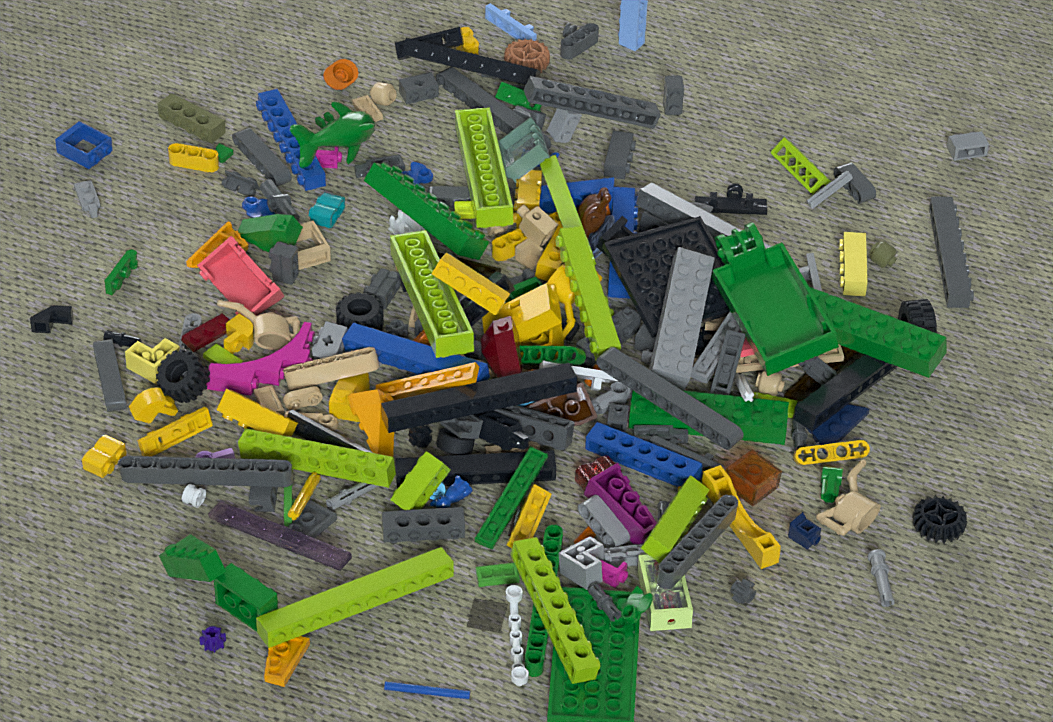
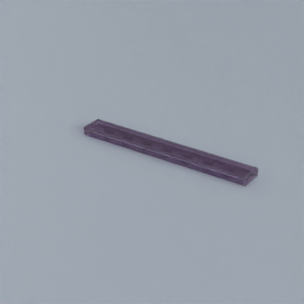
(280, 536)

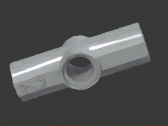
(616, 395)

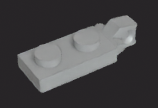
(87, 197)

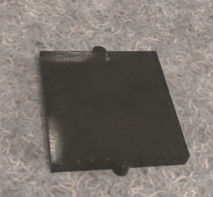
(487, 615)

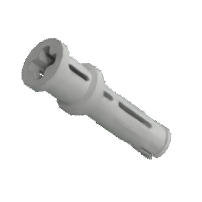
(880, 572)

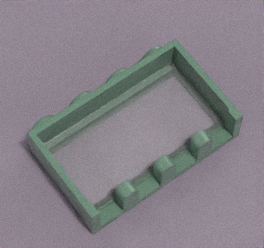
(522, 149)

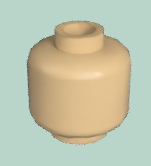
(383, 93)
(770, 384)

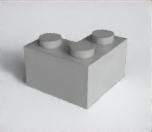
(582, 562)

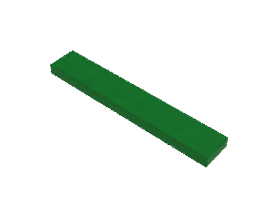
(511, 498)

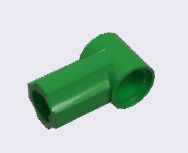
(830, 481)

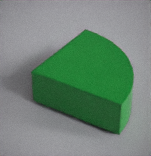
(224, 153)

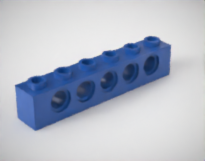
(642, 455)

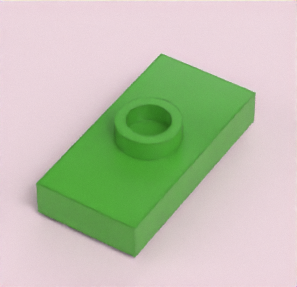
(288, 502)
(497, 574)

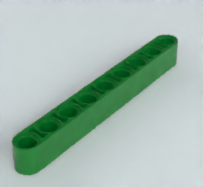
(538, 635)

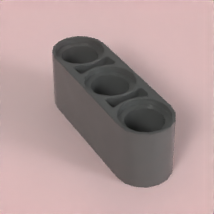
(579, 41)
(859, 187)

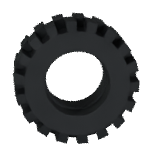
(360, 309)
(918, 313)
(173, 368)

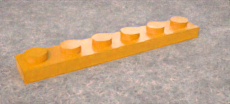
(431, 381)

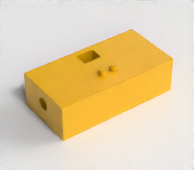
(531, 312)

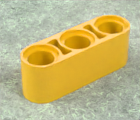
(193, 157)

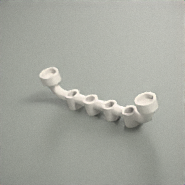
(519, 673)

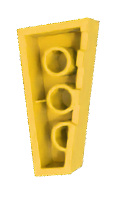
(527, 193)

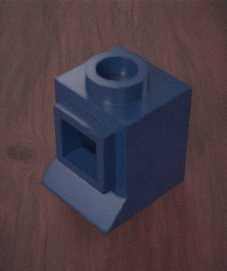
(804, 531)

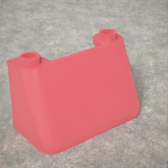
(239, 278)

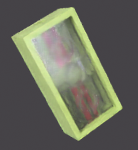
(669, 607)

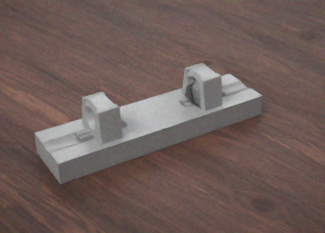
(810, 272)

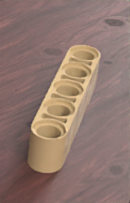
(331, 368)

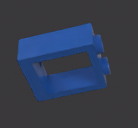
(78, 132)

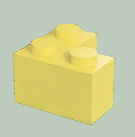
(146, 360)

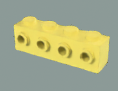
(853, 263)

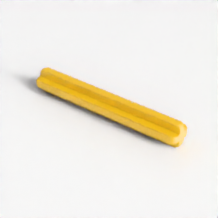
(304, 496)

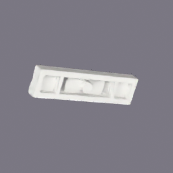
(596, 376)

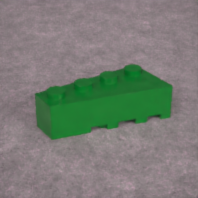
(192, 560)

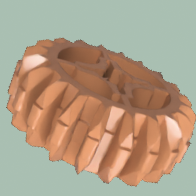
(528, 54)

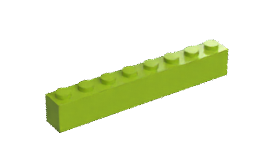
(587, 290)

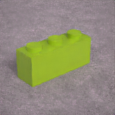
(420, 483)

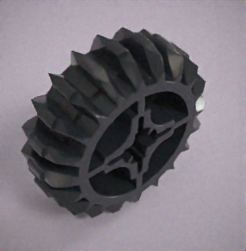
(939, 519)

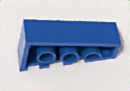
(578, 191)

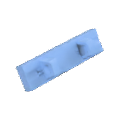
(502, 19)

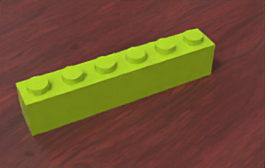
(676, 519)

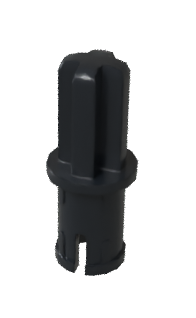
(121, 339)

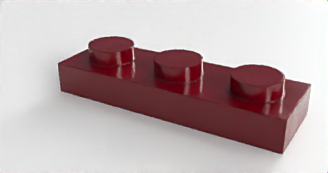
(206, 333)

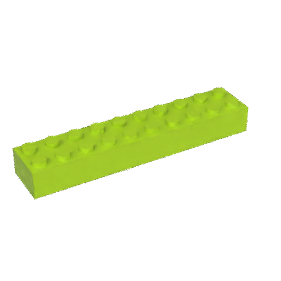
(483, 168)
(432, 298)

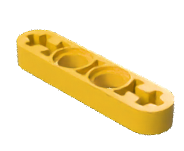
(831, 452)

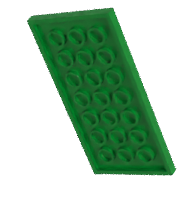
(614, 689)

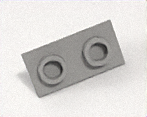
(627, 554)

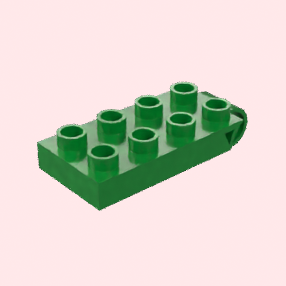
(771, 301)

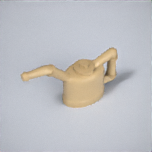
(270, 329)
(851, 510)

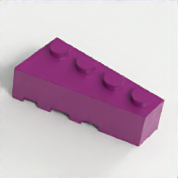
(623, 502)

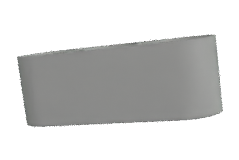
(603, 522)

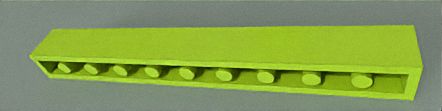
(354, 597)

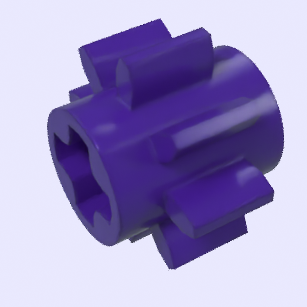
(212, 639)

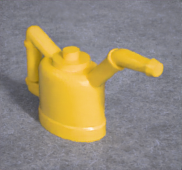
(565, 295)

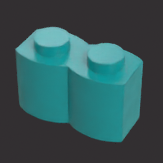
(327, 209)

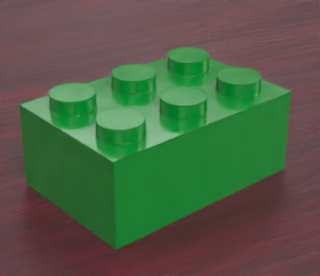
(243, 595)

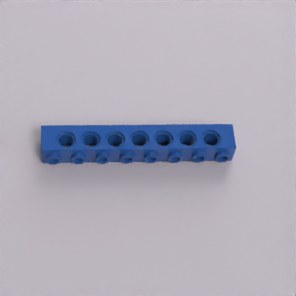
(279, 121)

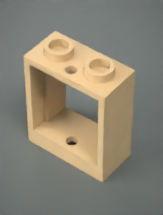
(314, 255)

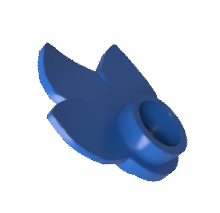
(419, 173)
(256, 207)

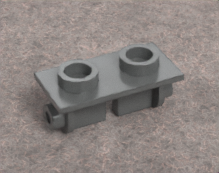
(234, 180)

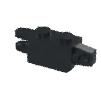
(502, 431)

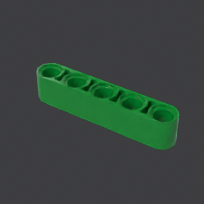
(548, 354)

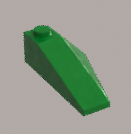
(269, 230)

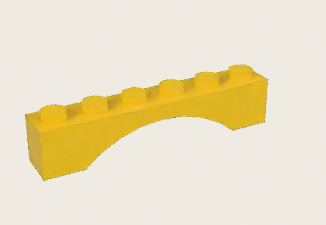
(758, 543)

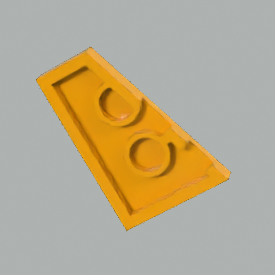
(284, 659)

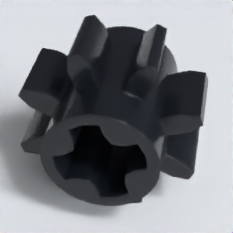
(420, 436)

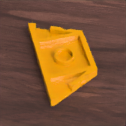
(214, 242)

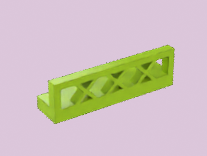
(805, 163)

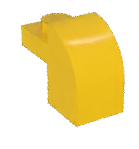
(239, 334)
(150, 403)

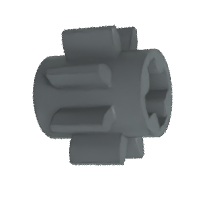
(397, 328)
(743, 591)

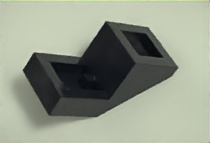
(43, 321)

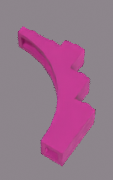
(267, 370)

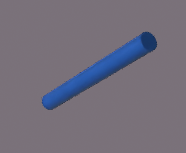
(427, 690)

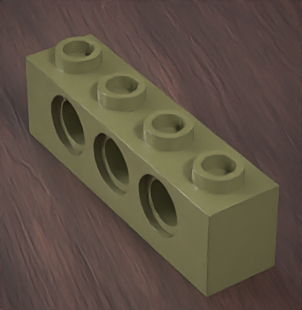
(191, 118)

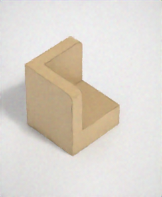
(528, 253)

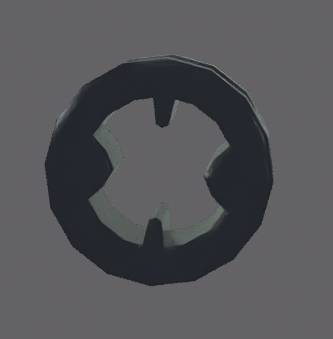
(734, 187)

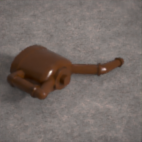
(593, 211)

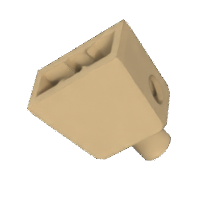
(536, 225)

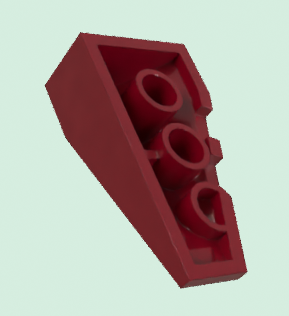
(502, 347)

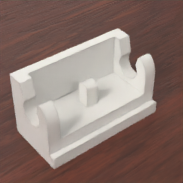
(403, 224)

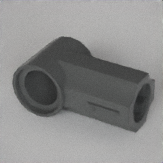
(525, 113)

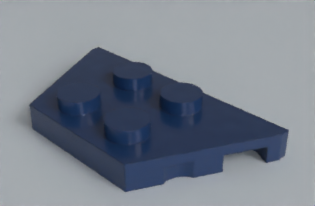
(839, 425)

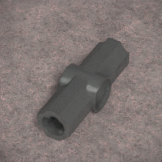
(276, 200)

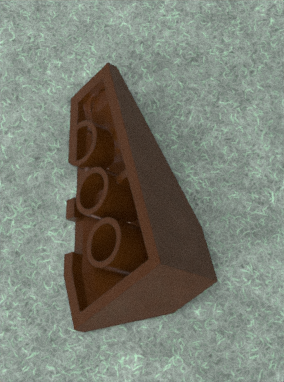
(570, 406)

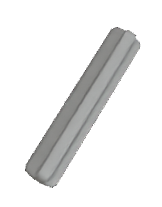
(829, 189)

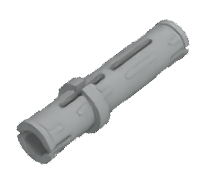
(335, 501)

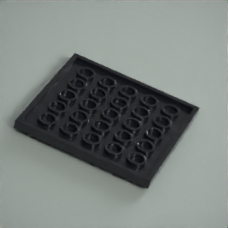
(645, 265)

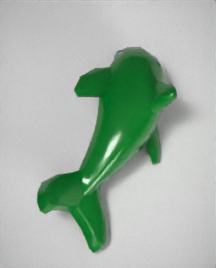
(345, 132)

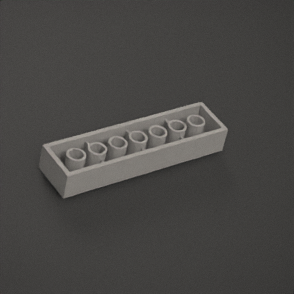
(681, 317)

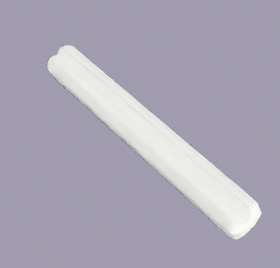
(744, 387)

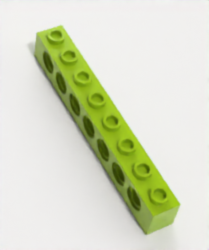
(319, 457)
(555, 610)

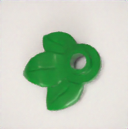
(634, 606)

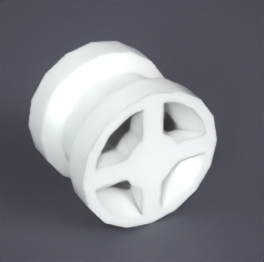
(193, 495)

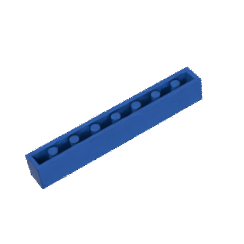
(623, 205)
(405, 353)

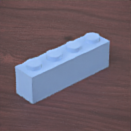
(632, 23)

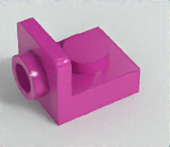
(328, 158)
(613, 575)

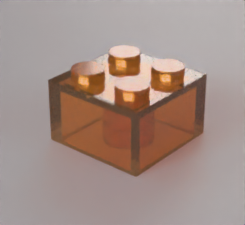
(753, 477)

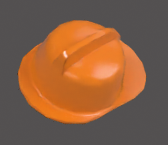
(341, 74)

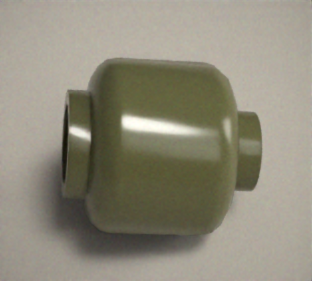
(883, 254)

